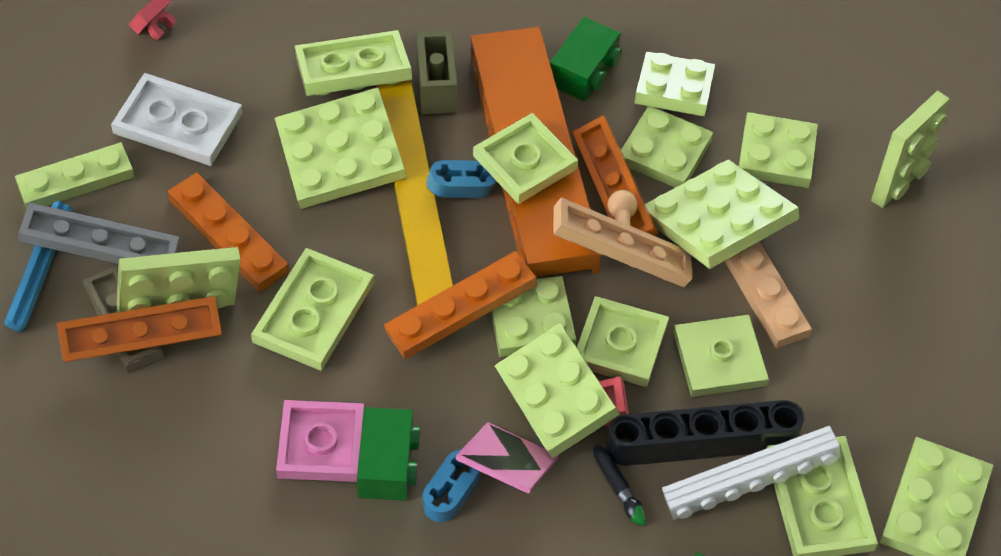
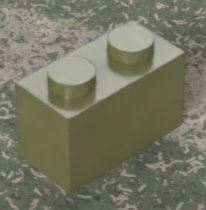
(437, 72)

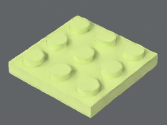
(340, 148)
(720, 213)

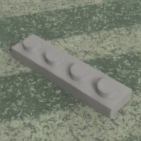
(91, 235)

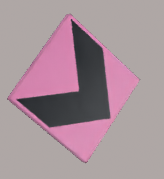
(507, 457)

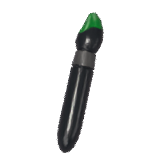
(632, 506)

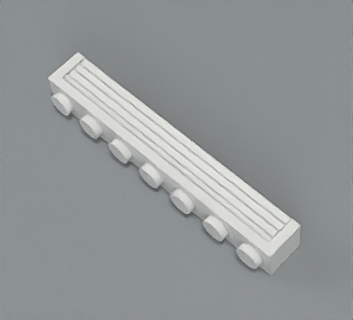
(751, 473)

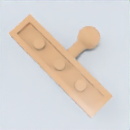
(620, 240)

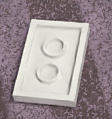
(177, 119)

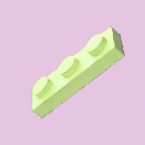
(75, 176)

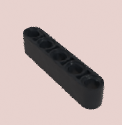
(689, 444)

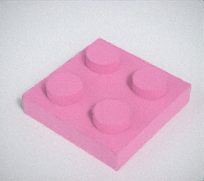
(320, 440)

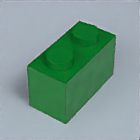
(585, 58)
(386, 454)

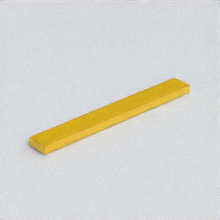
(415, 201)

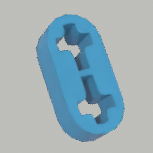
(461, 179)
(458, 490)

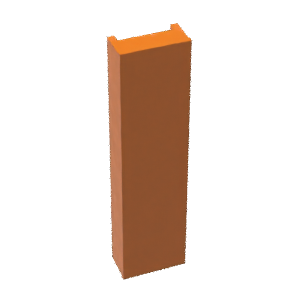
(512, 83)

